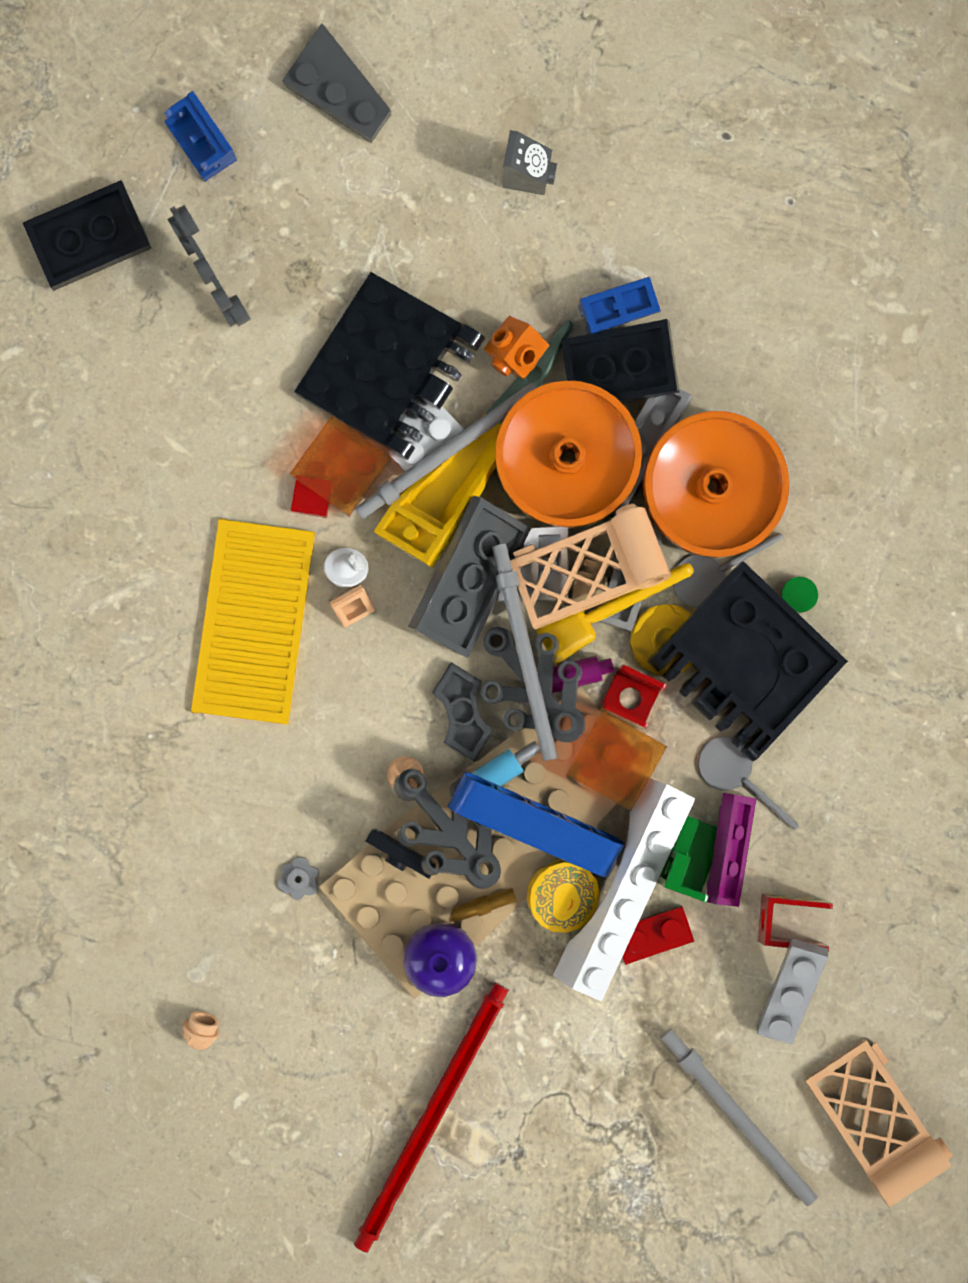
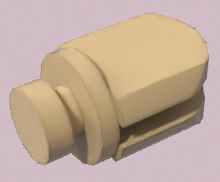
(580, 590)

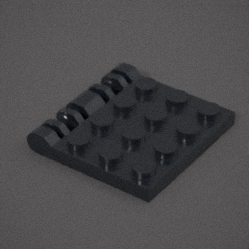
(384, 361)
(752, 655)

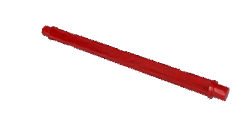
(431, 1117)

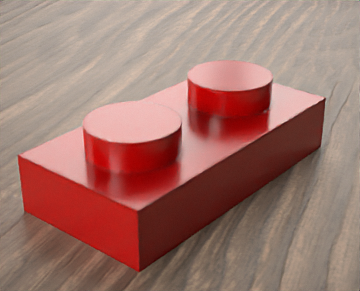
(658, 934)

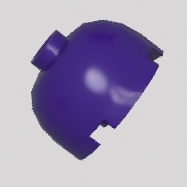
(440, 959)

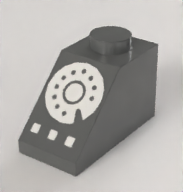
(527, 165)

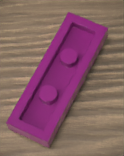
(730, 850)

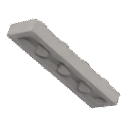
(652, 422)

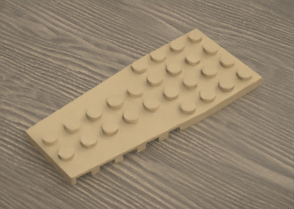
(394, 904)

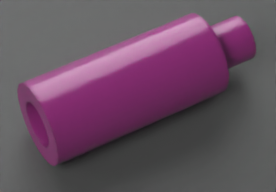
(591, 669)

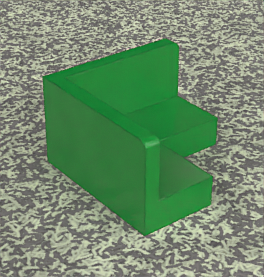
(690, 859)

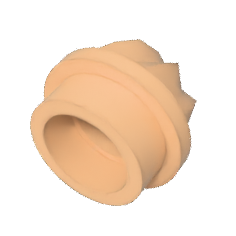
(400, 765)
(200, 1030)

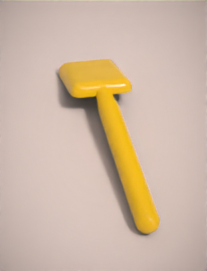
(576, 630)

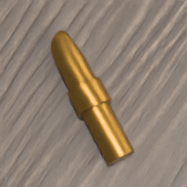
(483, 905)

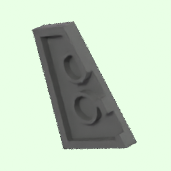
(336, 86)

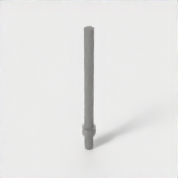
(389, 491)
(508, 581)
(691, 1063)

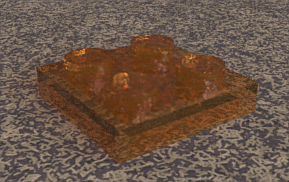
(340, 466)
(616, 760)

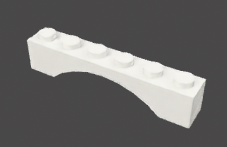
(598, 948)

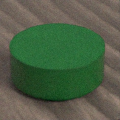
(800, 594)

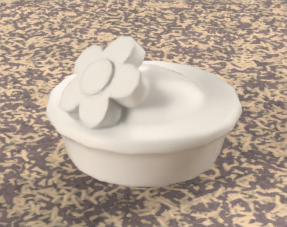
(346, 567)

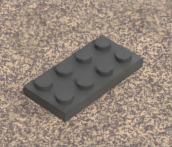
(465, 579)

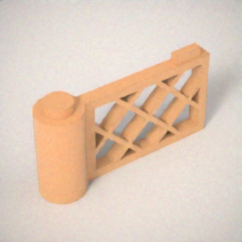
(635, 549)
(908, 1164)

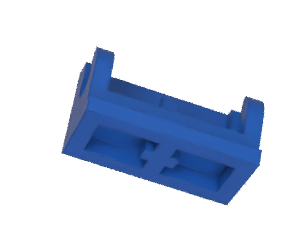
(199, 136)
(619, 305)

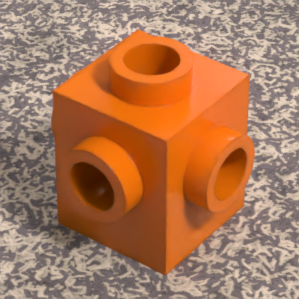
(515, 348)

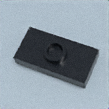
(397, 854)

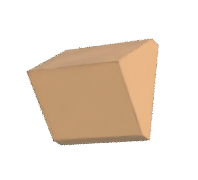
(352, 605)

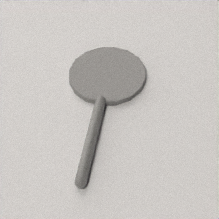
(710, 573)
(728, 768)

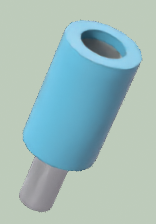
(507, 765)

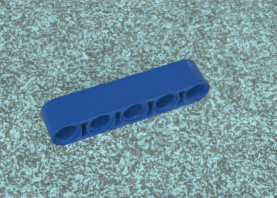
(536, 824)

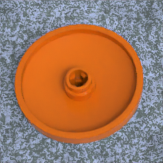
(576, 420)
(748, 476)

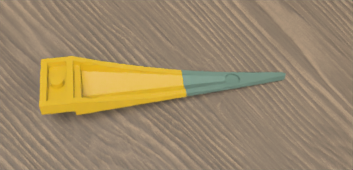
(434, 505)

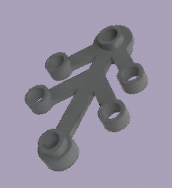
(184, 228)
(545, 674)
(451, 835)

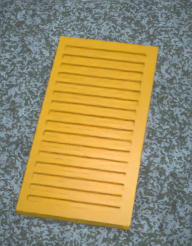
(253, 622)

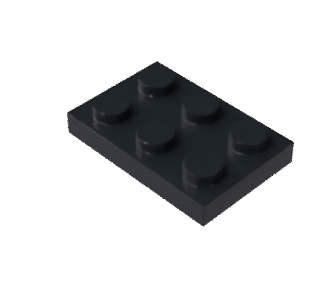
(87, 235)
(625, 361)

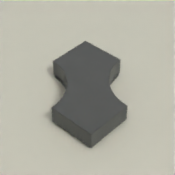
(458, 693)

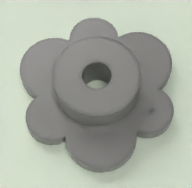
(299, 867)

